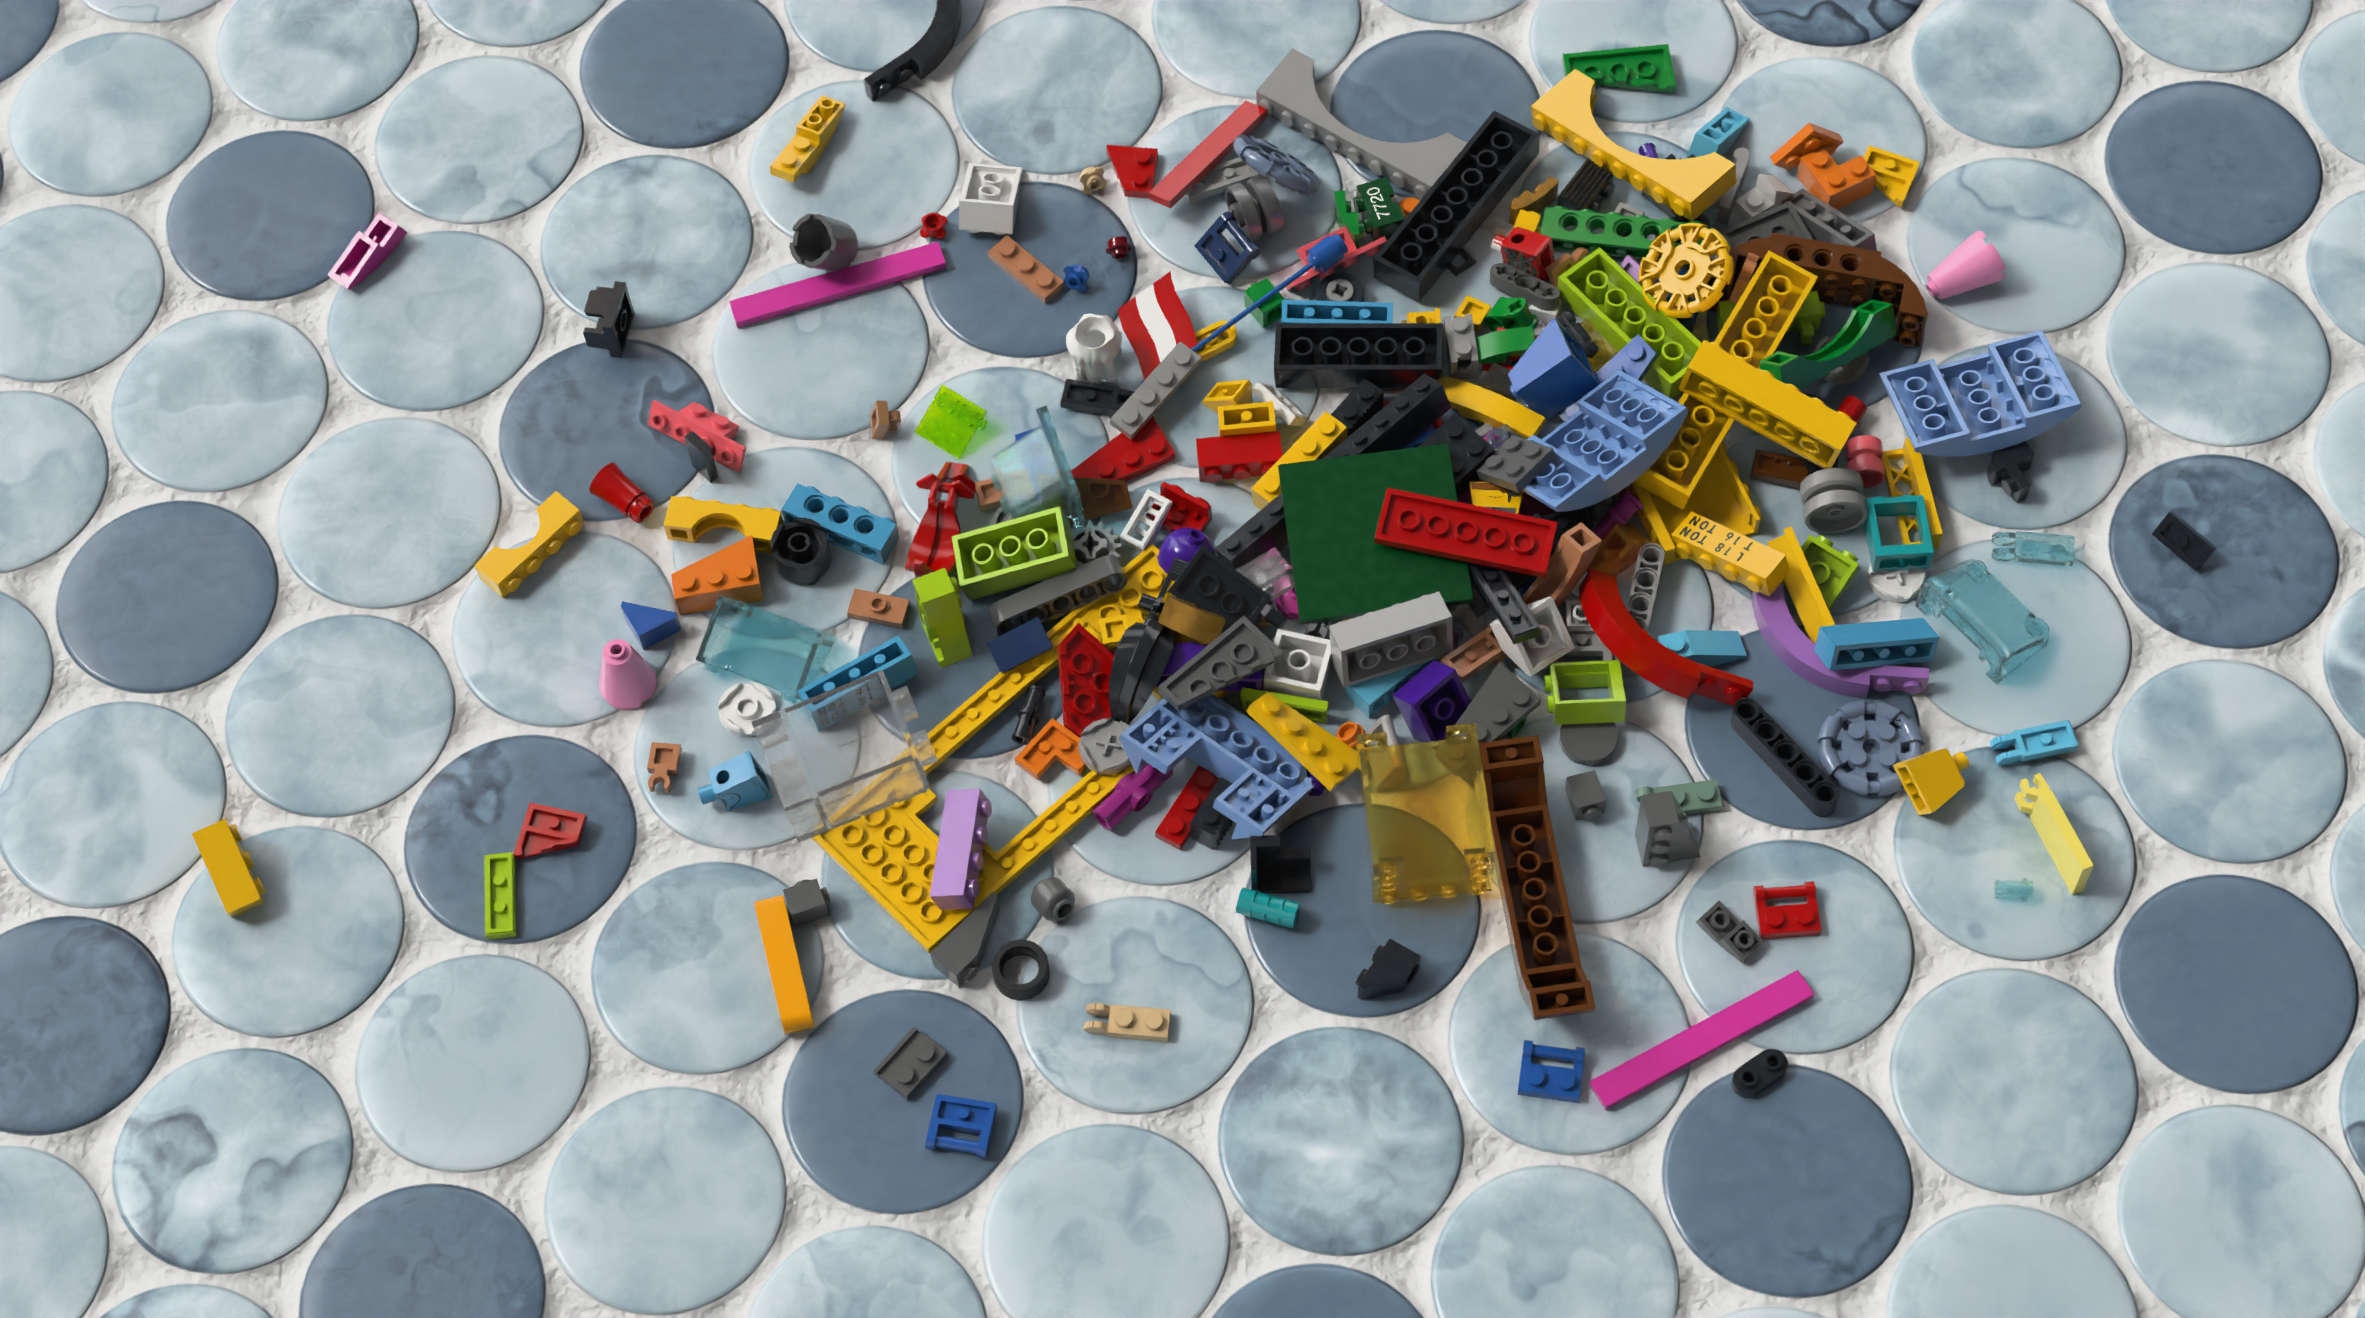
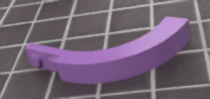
(1798, 654)

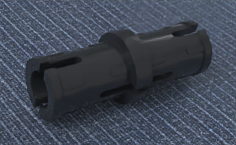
(1028, 715)

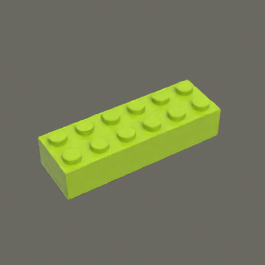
(1617, 309)

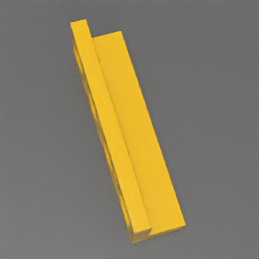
(1919, 485)
(1802, 585)

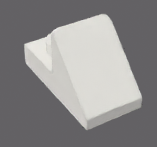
(1765, 196)

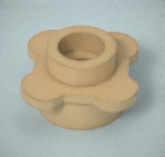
(1092, 179)

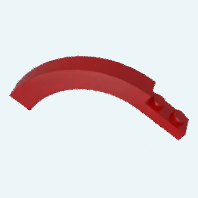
(1644, 654)

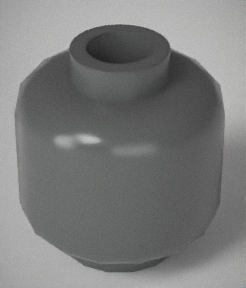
(1053, 899)

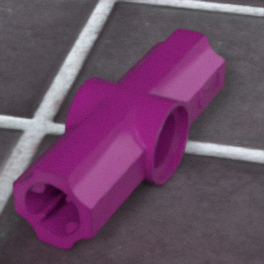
(1129, 795)

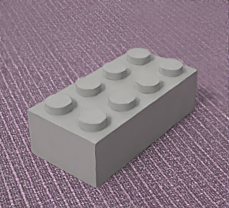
(1391, 639)

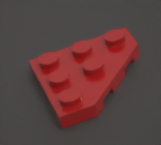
(1084, 679)

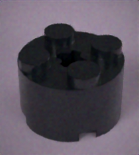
(801, 551)

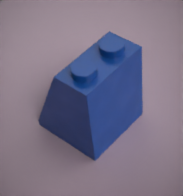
(1552, 372)

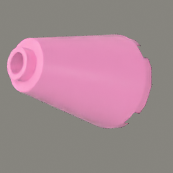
(1966, 268)
(625, 676)

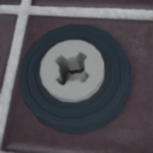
(1336, 283)

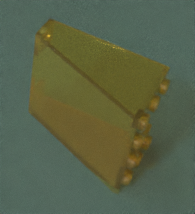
(1426, 817)

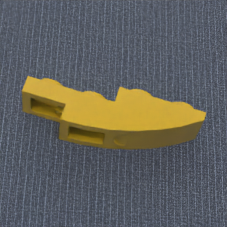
(810, 140)

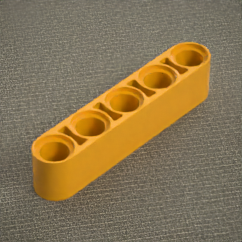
(784, 964)

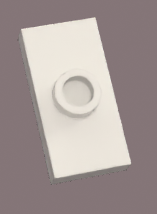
(1282, 406)

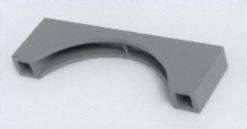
(1293, 99)

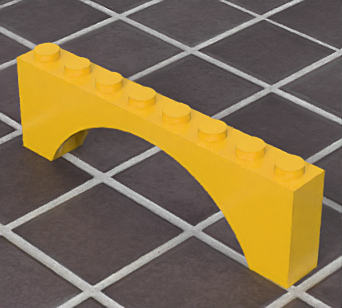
(1680, 184)

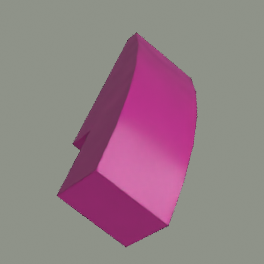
(367, 252)

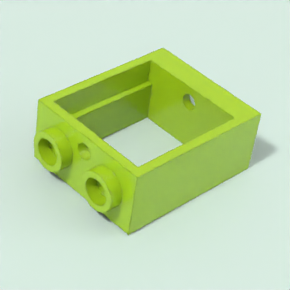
(1581, 676)

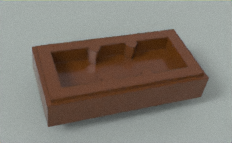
(1778, 468)

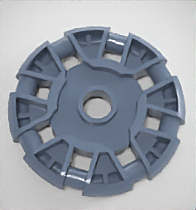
(1269, 160)
(1862, 732)

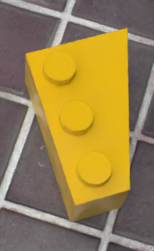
(229, 867)

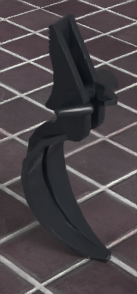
(1142, 654)

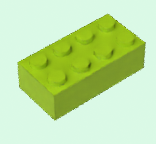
(1014, 553)

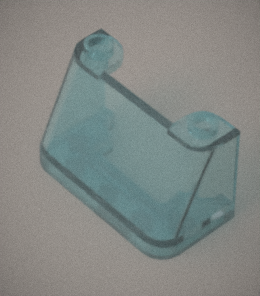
(1985, 615)
(763, 647)

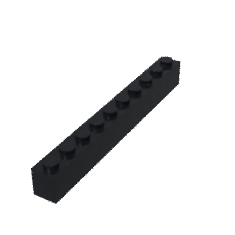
(1386, 431)

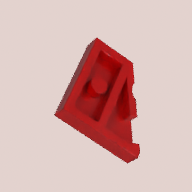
(549, 830)

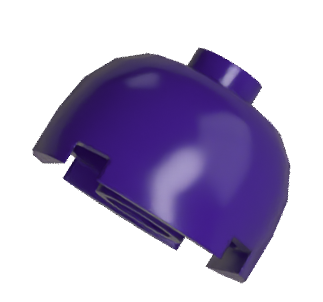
(1182, 544)

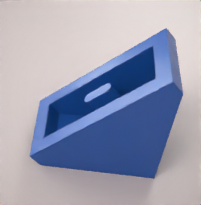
(649, 623)

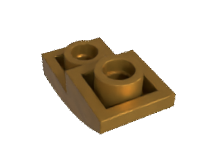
(1537, 201)
(1190, 620)

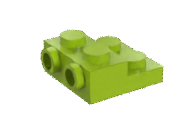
(1829, 567)

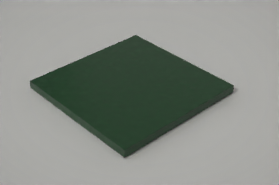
(1332, 527)

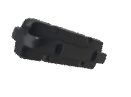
(1576, 330)

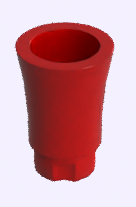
(621, 493)

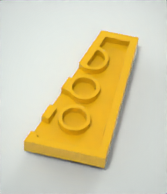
(1314, 747)

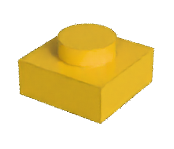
(1476, 308)
(1113, 629)

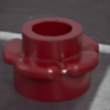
(1118, 247)

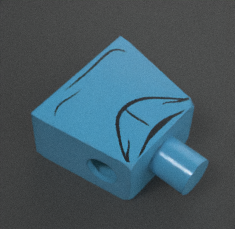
(737, 783)

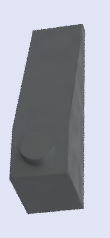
(1830, 224)

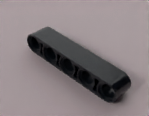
(1782, 744)

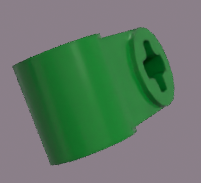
(1510, 314)

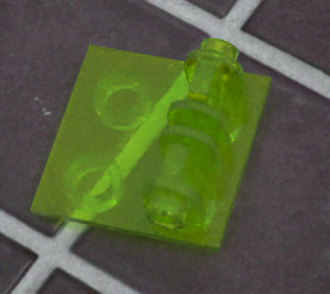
(951, 421)

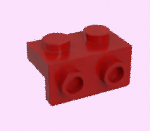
(1185, 510)

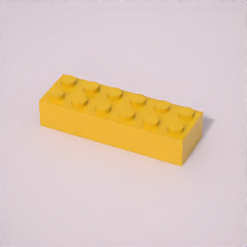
(1766, 404)

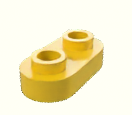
(1216, 345)

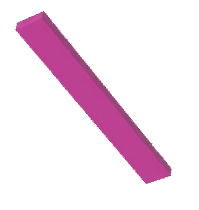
(837, 284)
(1701, 1039)

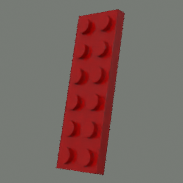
(1466, 532)

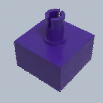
(1432, 701)

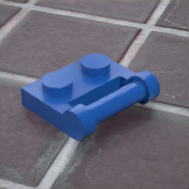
(1547, 1080)
(963, 1116)

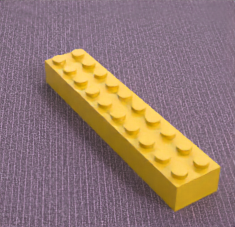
(1752, 333)

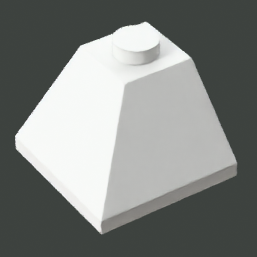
(1540, 651)

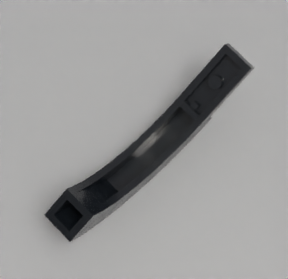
(923, 56)

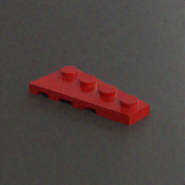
(1126, 457)

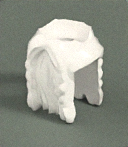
(1093, 347)

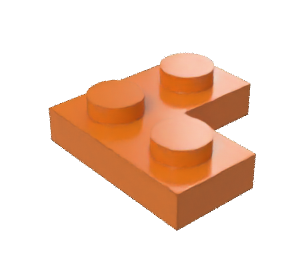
(1804, 142)
(1051, 744)

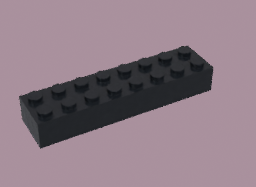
(1456, 206)

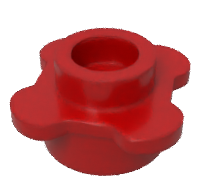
(931, 220)

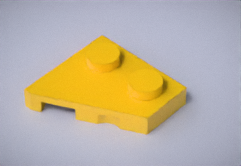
(1892, 172)

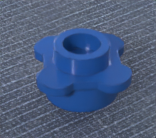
(1076, 277)

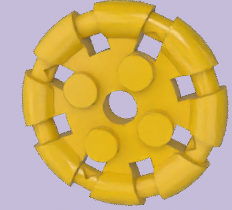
(1695, 281)

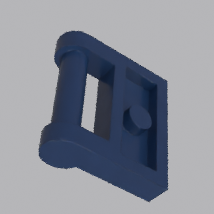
(1221, 253)

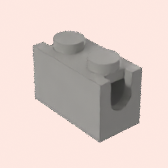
(1460, 346)

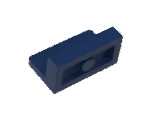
(1020, 645)

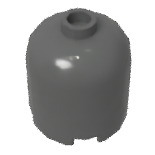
(823, 243)

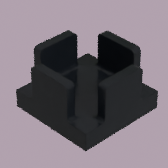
(615, 319)

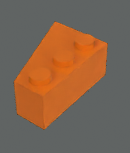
(727, 573)

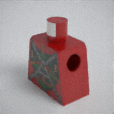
(1526, 251)

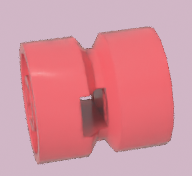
(1865, 457)

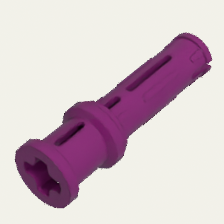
(1618, 514)

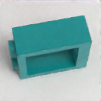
(1898, 556)

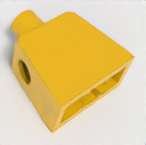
(1932, 778)

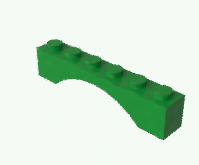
(1865, 329)

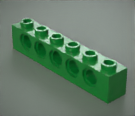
(1613, 223)

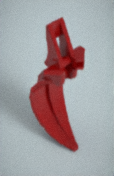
(932, 542)

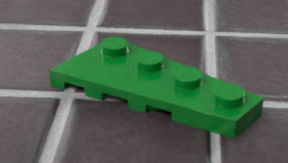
(1626, 67)

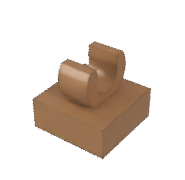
(883, 420)

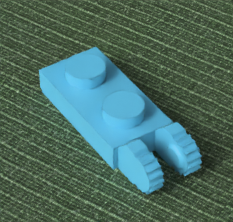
(2036, 742)

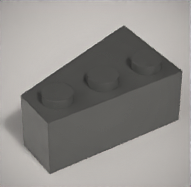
(1664, 831)

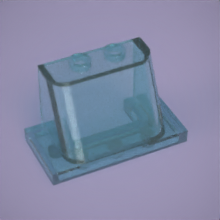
(1037, 474)

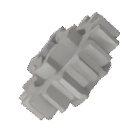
(1092, 535)

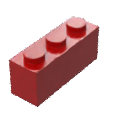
(1237, 455)

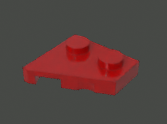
(1134, 168)

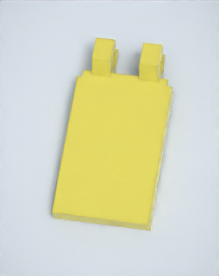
(2055, 832)

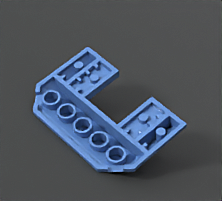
(1230, 747)

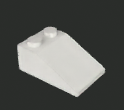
(989, 198)

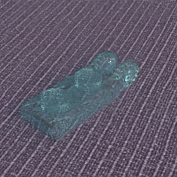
(2034, 548)

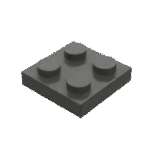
(1516, 463)

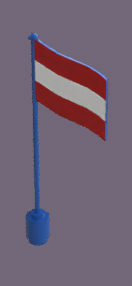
(1158, 320)

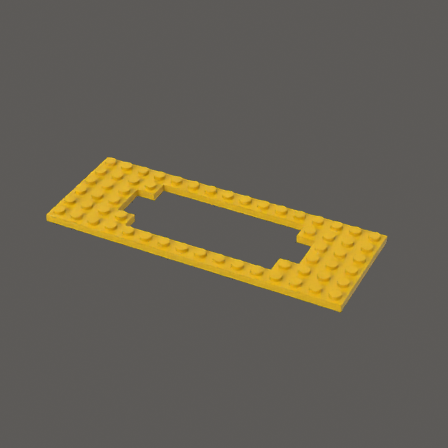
(895, 852)

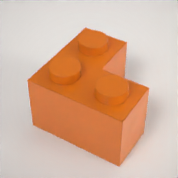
(1834, 183)

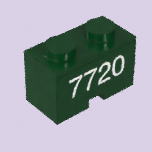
(1378, 212)

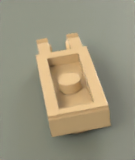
(1129, 1022)

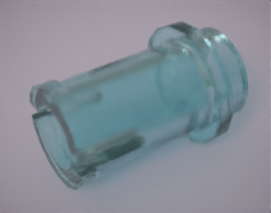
(1496, 438)
(2013, 889)

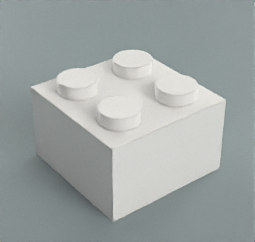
(1303, 668)

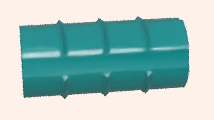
(1268, 907)

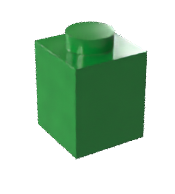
(1268, 311)

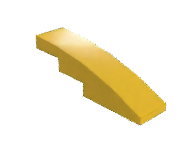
(1491, 408)

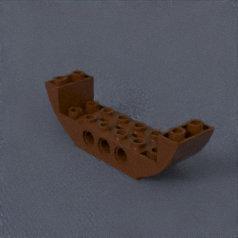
(1844, 278)

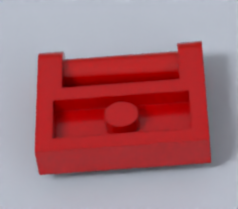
(1787, 920)

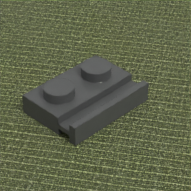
(910, 1063)

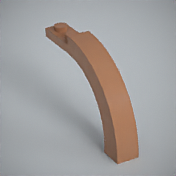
(1563, 573)

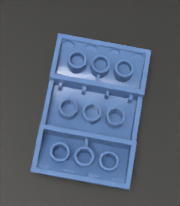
(1982, 399)
(1606, 443)

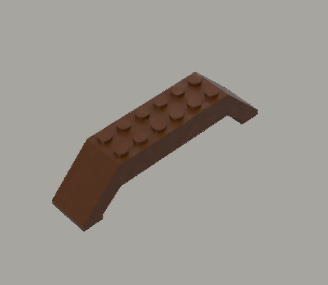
(1532, 881)

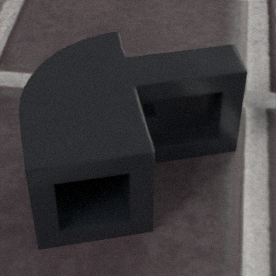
(2007, 467)

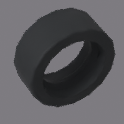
(1014, 949)

